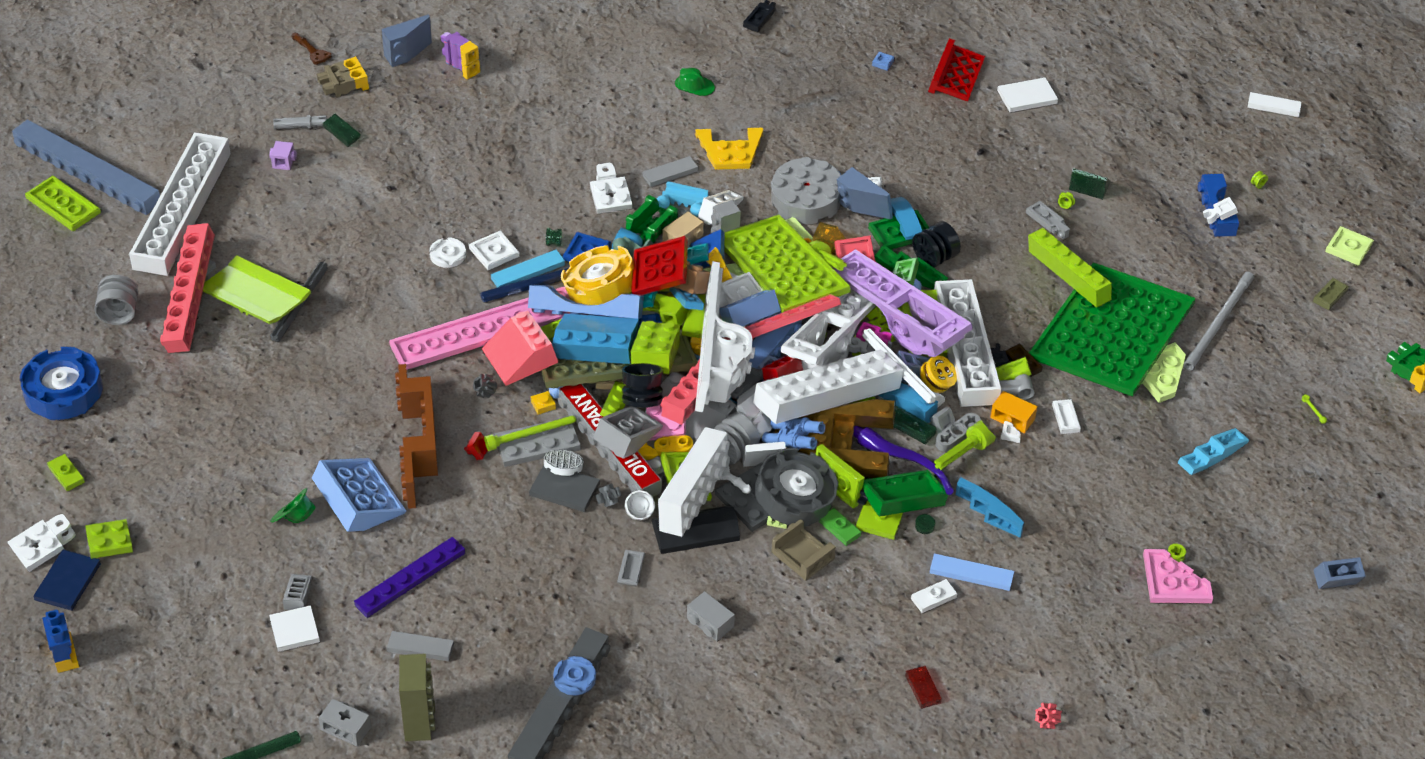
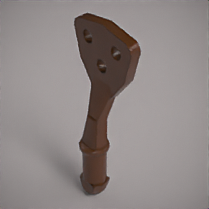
(316, 56)

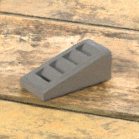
(293, 603)

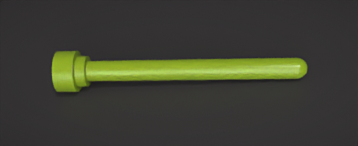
(493, 442)

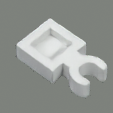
(1221, 209)

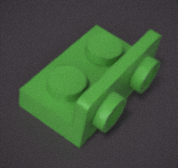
(907, 270)

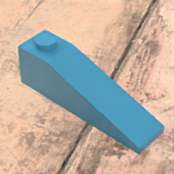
(912, 402)

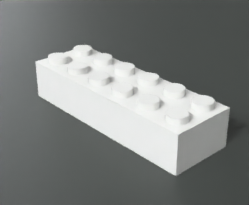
(693, 482)

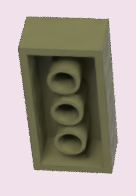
(416, 697)

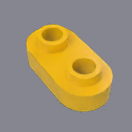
(673, 444)

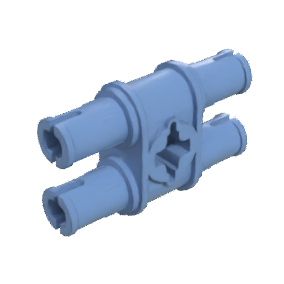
(795, 433)

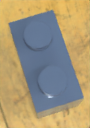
(1339, 573)

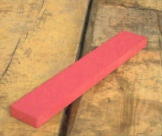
(793, 315)

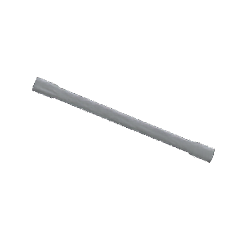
(1195, 356)

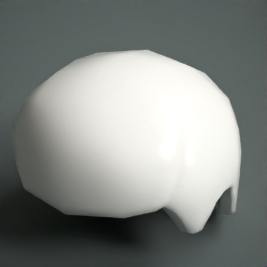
(639, 505)

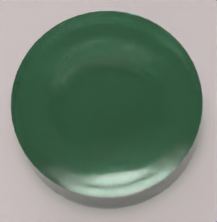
(925, 524)

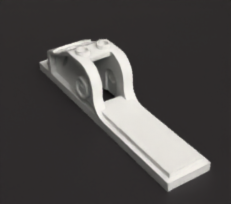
(809, 339)
(722, 361)

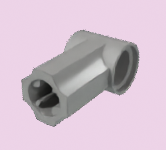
(1020, 387)

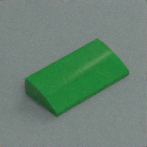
(904, 493)

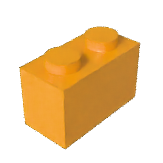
(1014, 410)

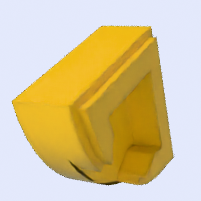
(647, 452)

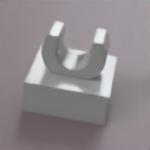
(943, 419)

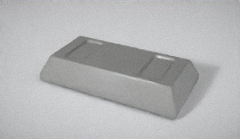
(631, 568)

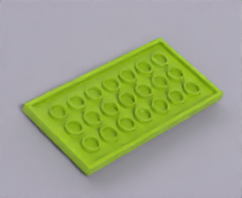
(783, 262)

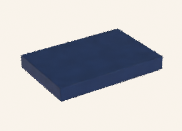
(67, 580)

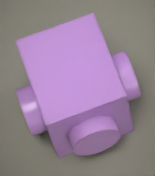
(282, 155)

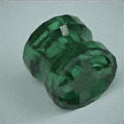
(553, 237)

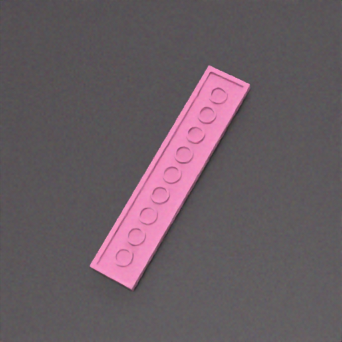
(462, 333)

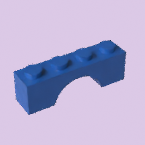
(1212, 190)

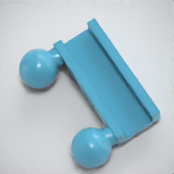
(682, 194)

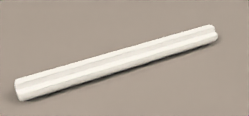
(908, 375)

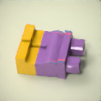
(460, 54)

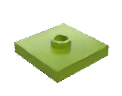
(881, 526)

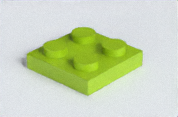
(108, 538)

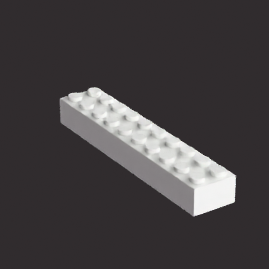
(180, 204)

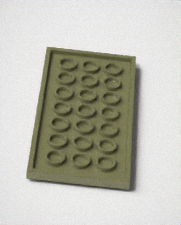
(581, 372)

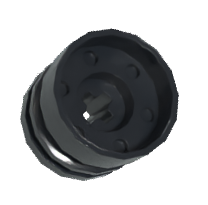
(936, 244)
(642, 385)

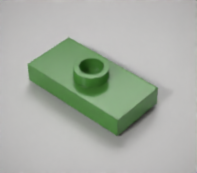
(840, 527)

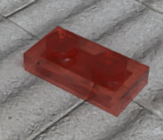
(923, 687)

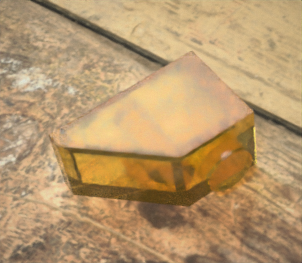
(828, 234)

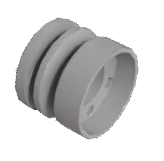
(116, 299)
(740, 433)

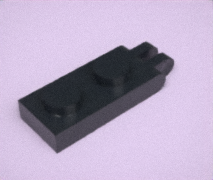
(759, 15)

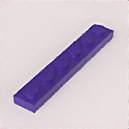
(409, 577)

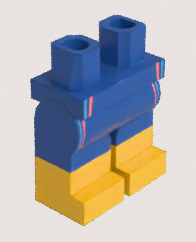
(60, 641)

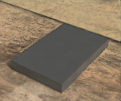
(569, 491)

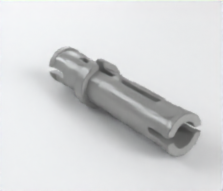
(299, 122)

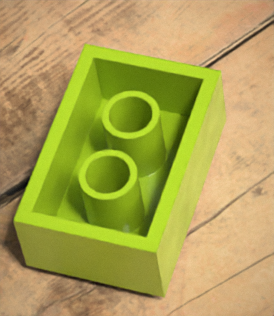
(656, 344)

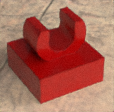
(476, 446)

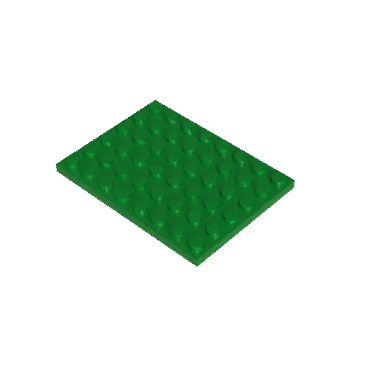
(1118, 339)

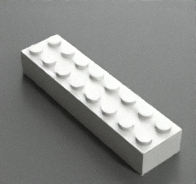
(971, 356)
(827, 386)

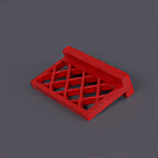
(941, 77)

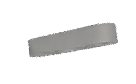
(961, 424)

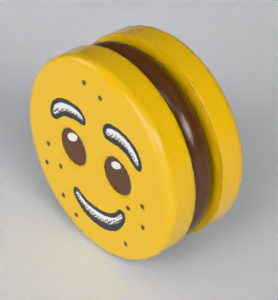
(938, 374)

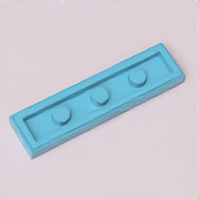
(528, 269)

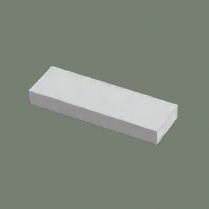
(1274, 104)

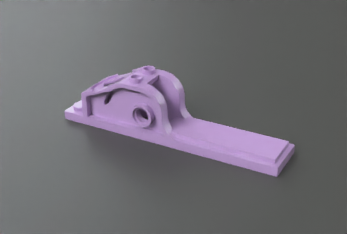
(932, 325)

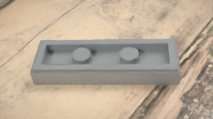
(670, 171)
(417, 644)

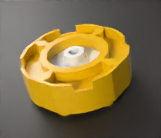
(599, 275)

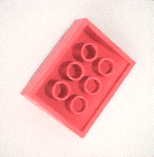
(519, 349)

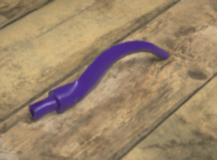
(873, 441)

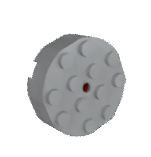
(805, 190)

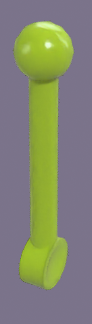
(1306, 398)

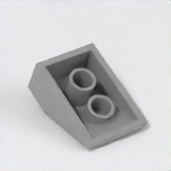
(626, 431)

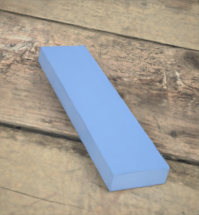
(971, 572)

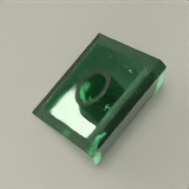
(1089, 183)

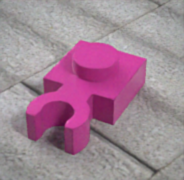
(877, 330)

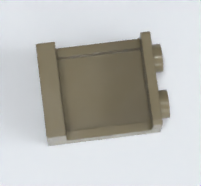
(802, 550)

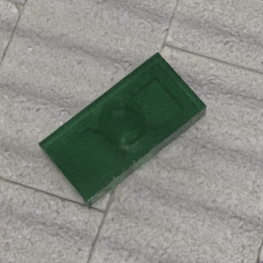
(341, 130)

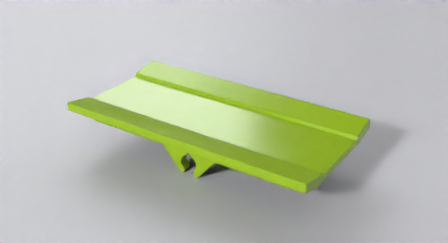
(255, 290)

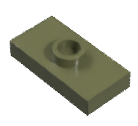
(1330, 293)

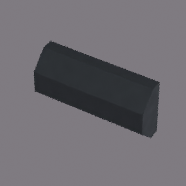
(707, 529)

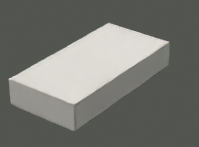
(1066, 416)

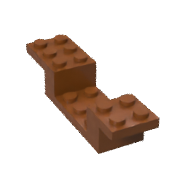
(418, 451)

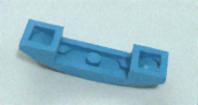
(906, 217)

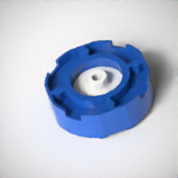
(61, 383)

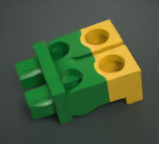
(1409, 364)

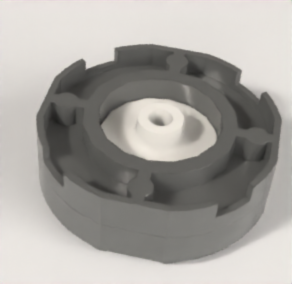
(796, 487)

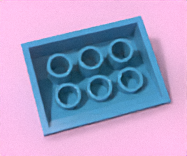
(595, 338)

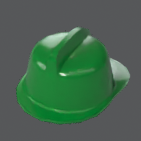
(693, 82)
(297, 510)

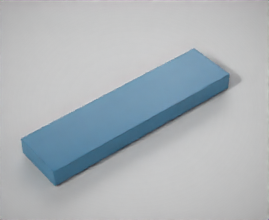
(687, 300)

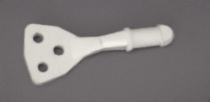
(737, 481)

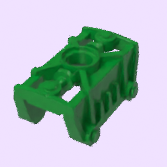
(642, 219)

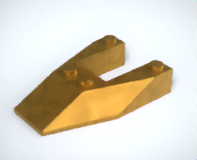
(840, 429)

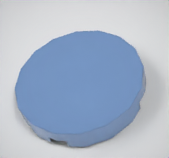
(574, 675)

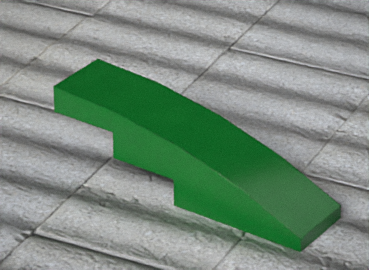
(925, 274)

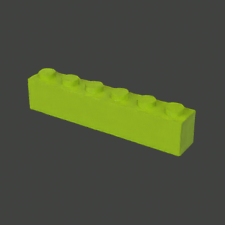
(1070, 267)

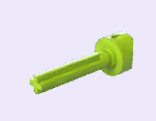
(825, 252)
(977, 436)

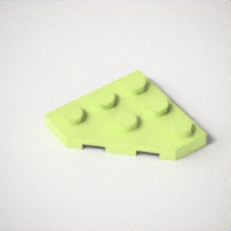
(1165, 373)

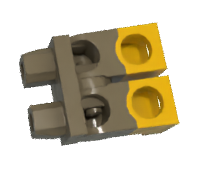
(343, 77)

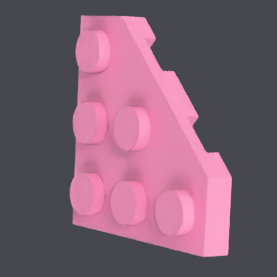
(1173, 580)

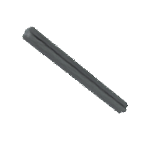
(310, 284)

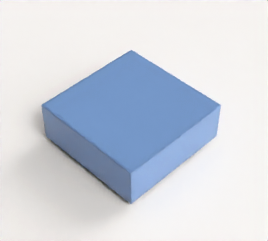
(883, 61)

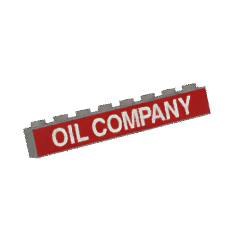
(632, 469)

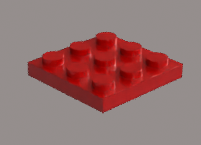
(660, 266)

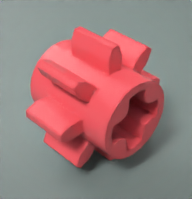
(1048, 715)

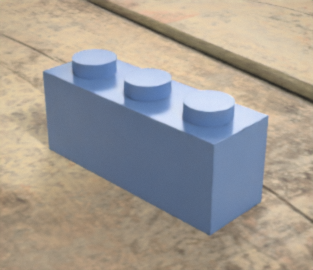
(751, 309)

